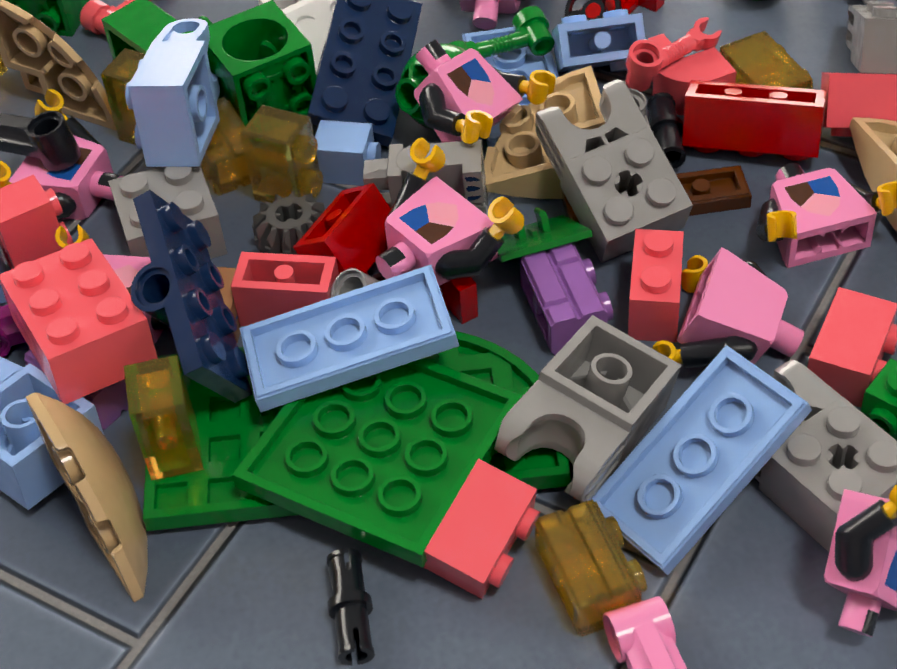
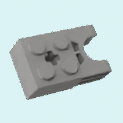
(873, 37)
(614, 173)
(591, 404)
(825, 455)

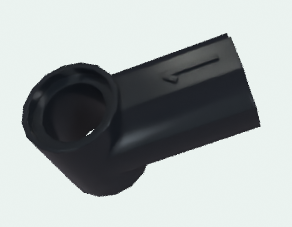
(40, 137)

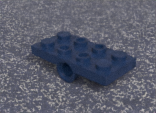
(364, 63)
(185, 294)

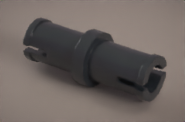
(667, 127)
(350, 607)

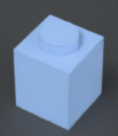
(344, 149)

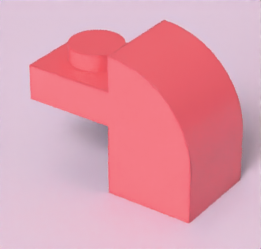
(703, 66)

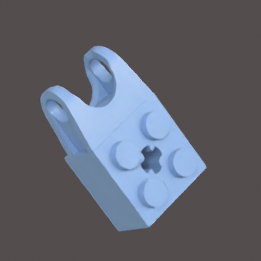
(175, 96)
(24, 461)

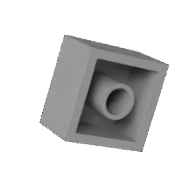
(174, 184)

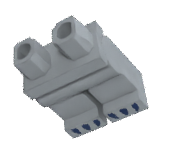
(462, 171)

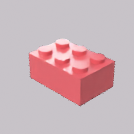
(77, 319)

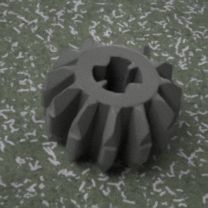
(284, 222)

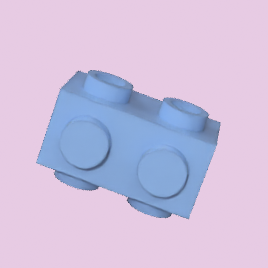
(596, 41)

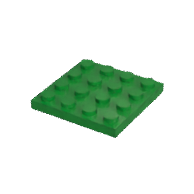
(379, 453)

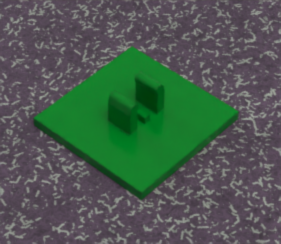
(542, 236)

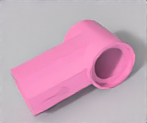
(643, 635)

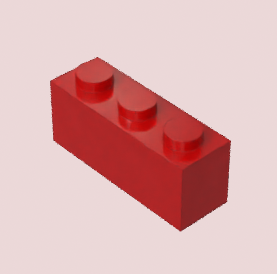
(753, 119)

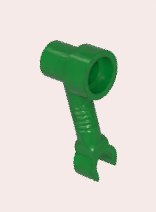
(530, 31)

